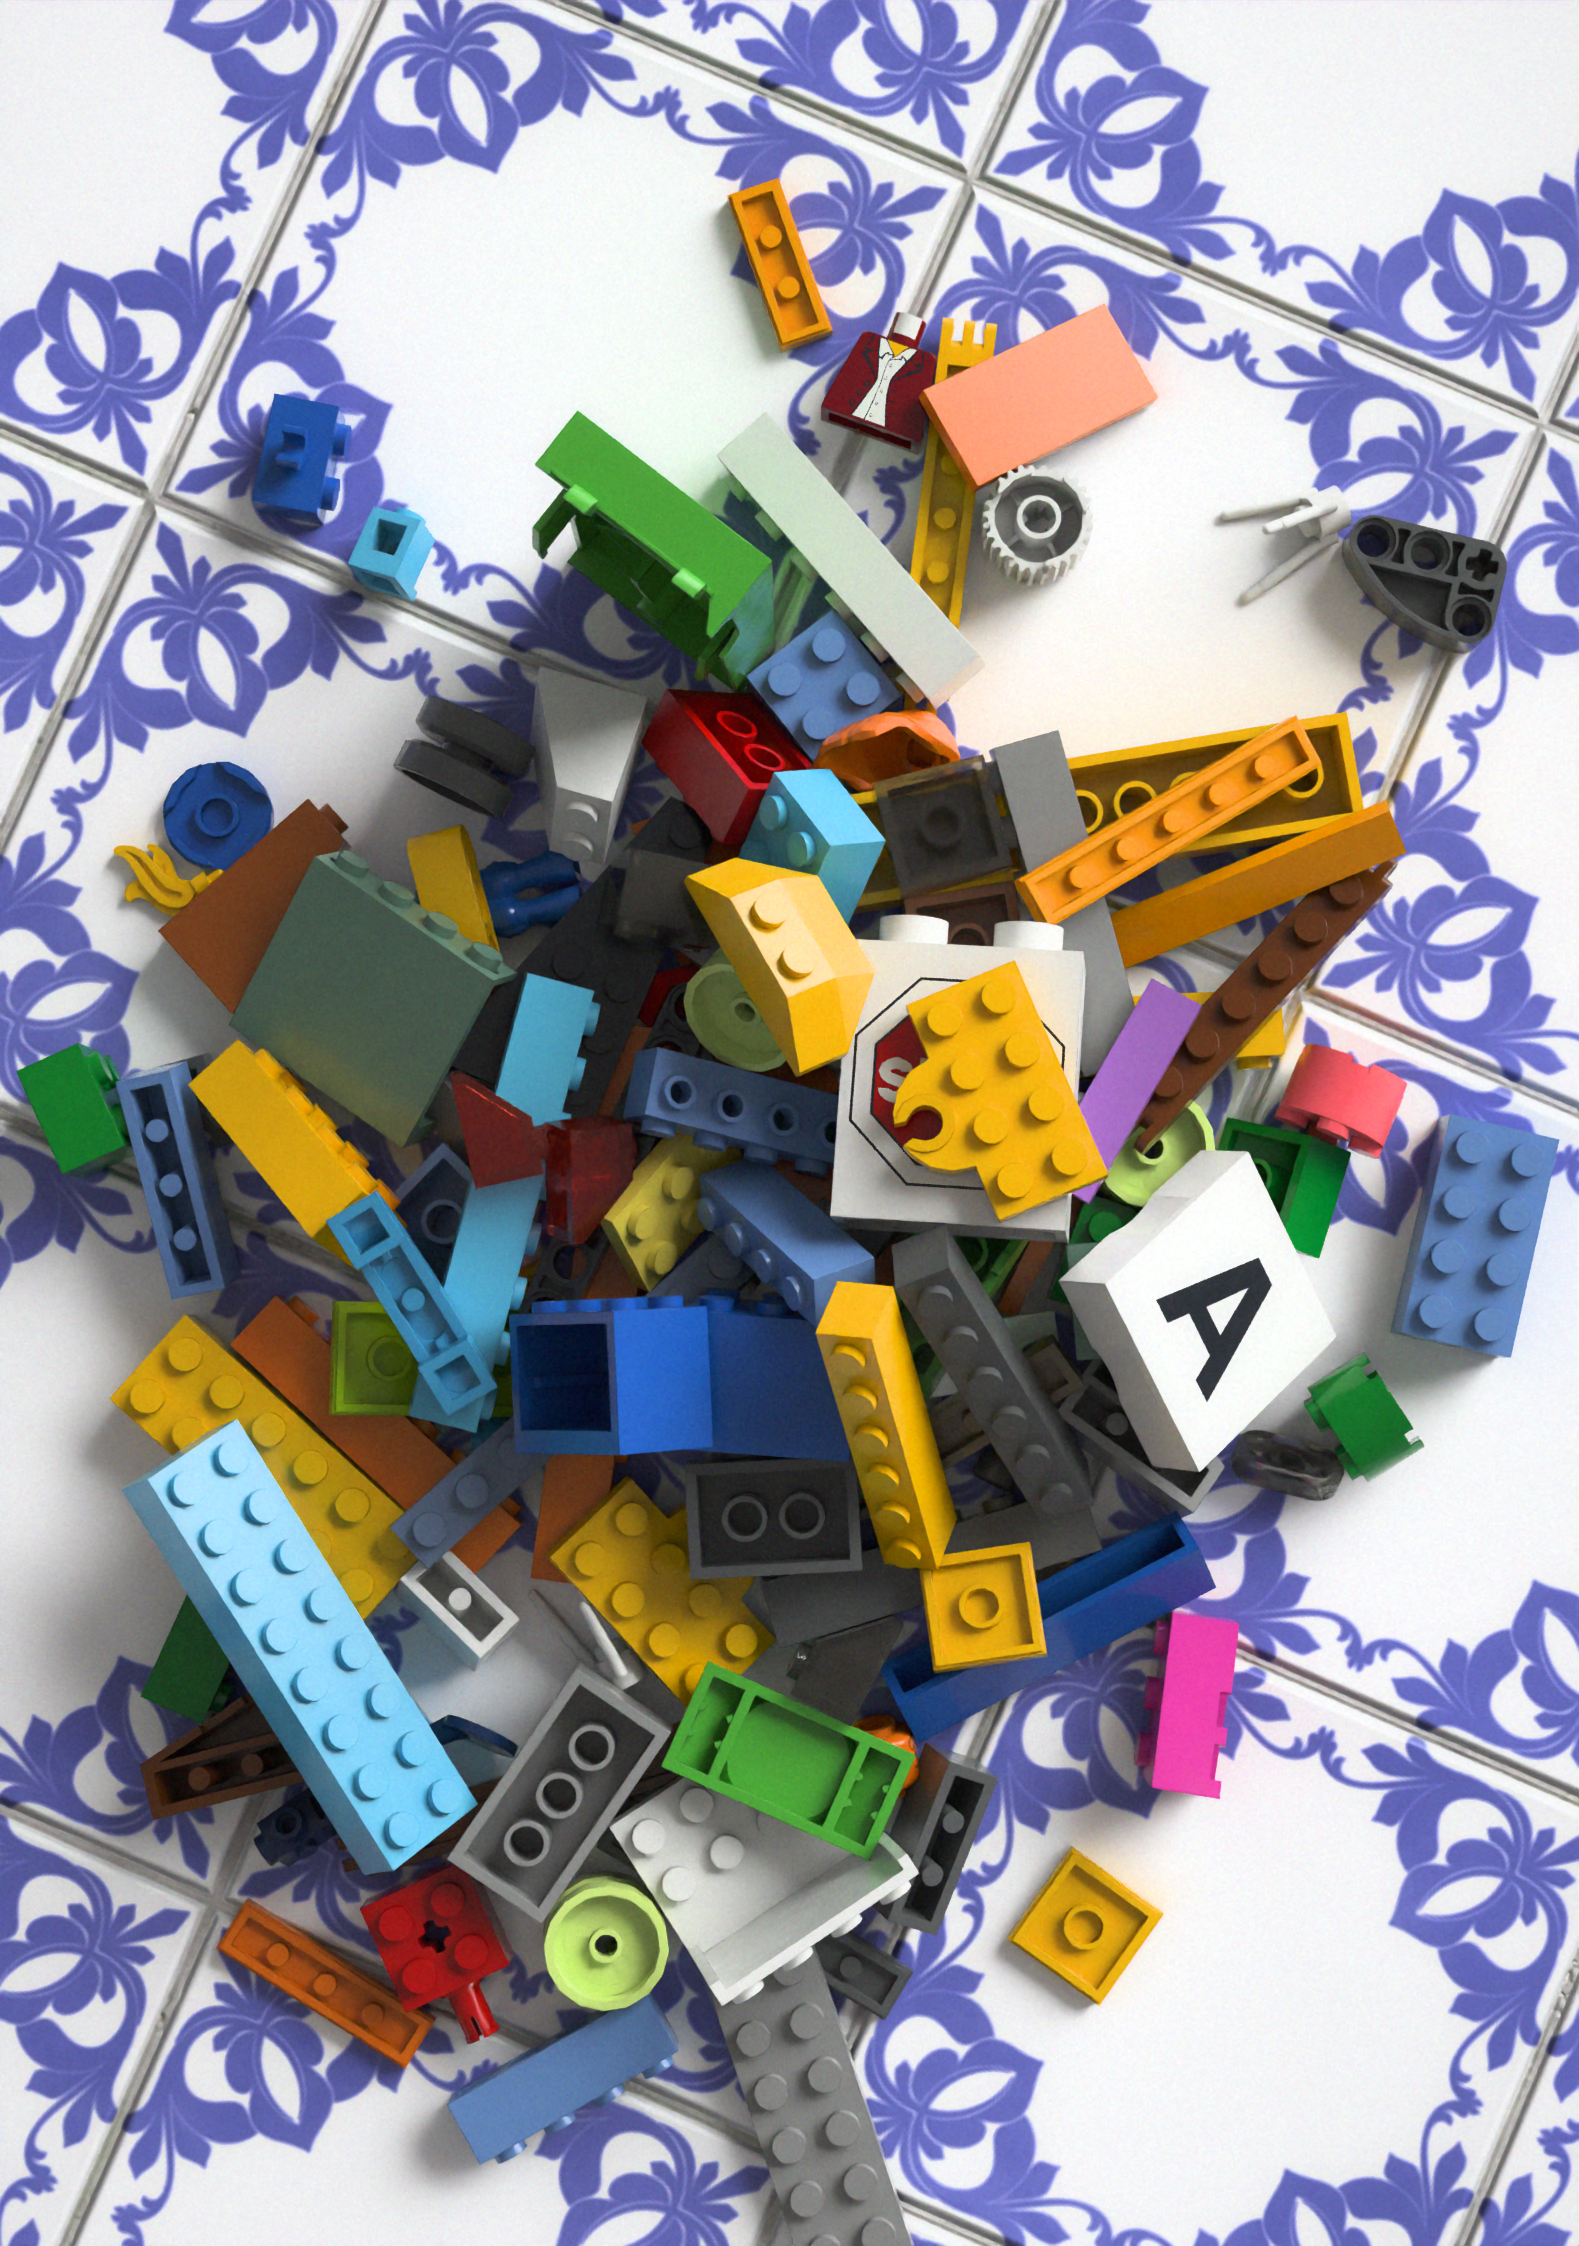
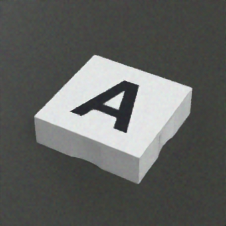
(1199, 1309)

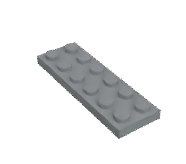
(812, 2113)

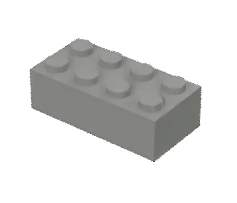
(560, 1793)

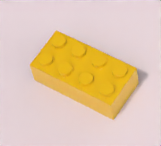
(288, 1139)

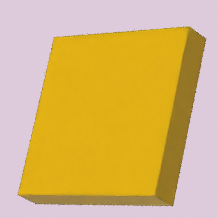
(983, 1608)
(1085, 1925)

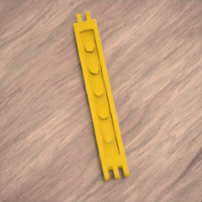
(945, 497)

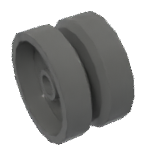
(468, 750)

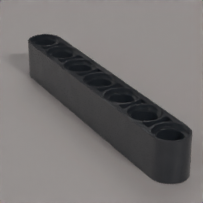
(547, 1281)

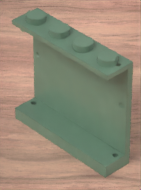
(368, 994)

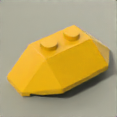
(788, 955)

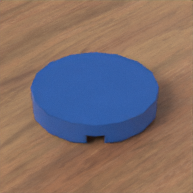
(216, 814)

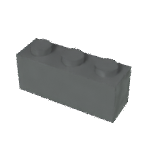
(937, 1833)

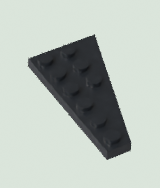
(590, 956)

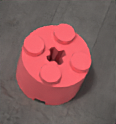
(1341, 1100)

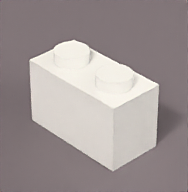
(458, 1608)

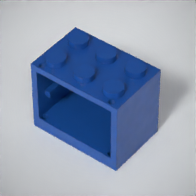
(611, 1376)
(768, 1381)

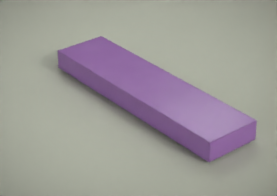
(1134, 1070)

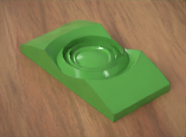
(788, 1760)

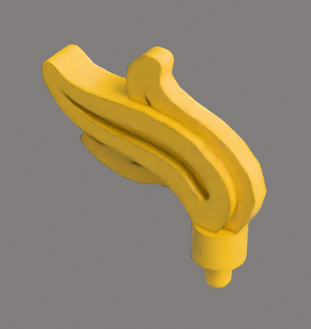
(159, 881)

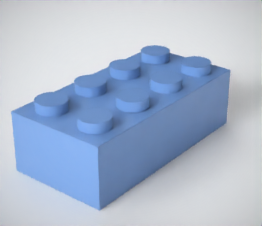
(1475, 1236)

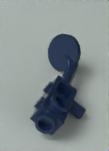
(302, 1825)

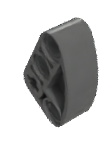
(1427, 599)

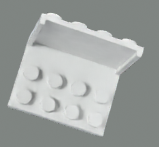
(747, 1885)

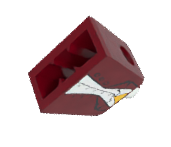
(882, 385)

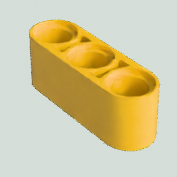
(451, 881)

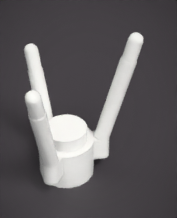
(1315, 514)
(614, 1658)

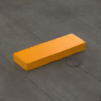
(779, 265)

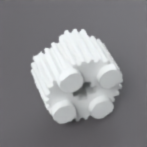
(1032, 555)

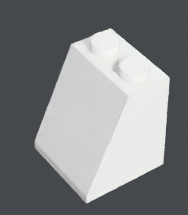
(584, 759)

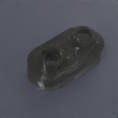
(1287, 1465)

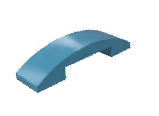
(413, 1301)

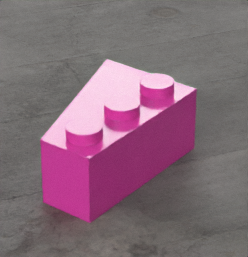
(1187, 1703)

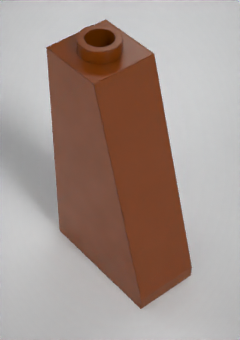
(237, 915)

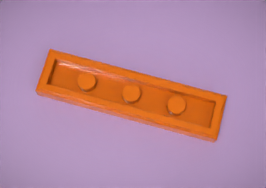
(325, 1982)

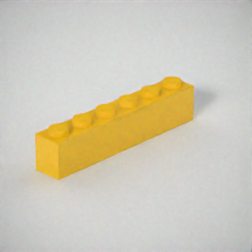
(887, 1424)

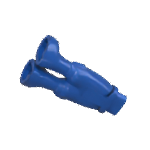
(506, 879)

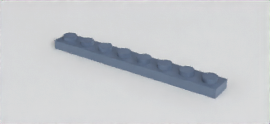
(493, 1466)

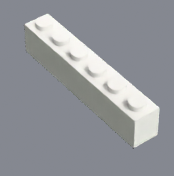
(850, 560)

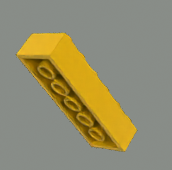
(202, 1382)

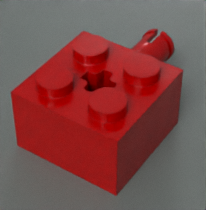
(430, 1969)

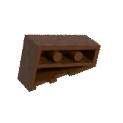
(218, 1762)

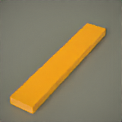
(1168, 822)
(1257, 883)

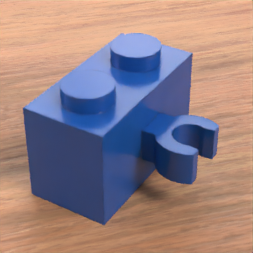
(301, 459)

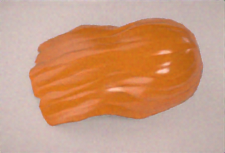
(887, 747)

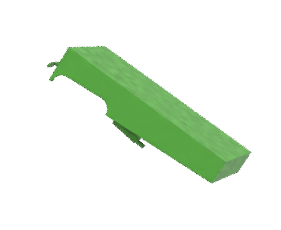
(659, 553)

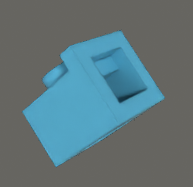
(392, 552)

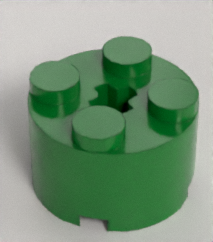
(1363, 1419)

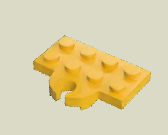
(997, 1096)
(637, 1578)

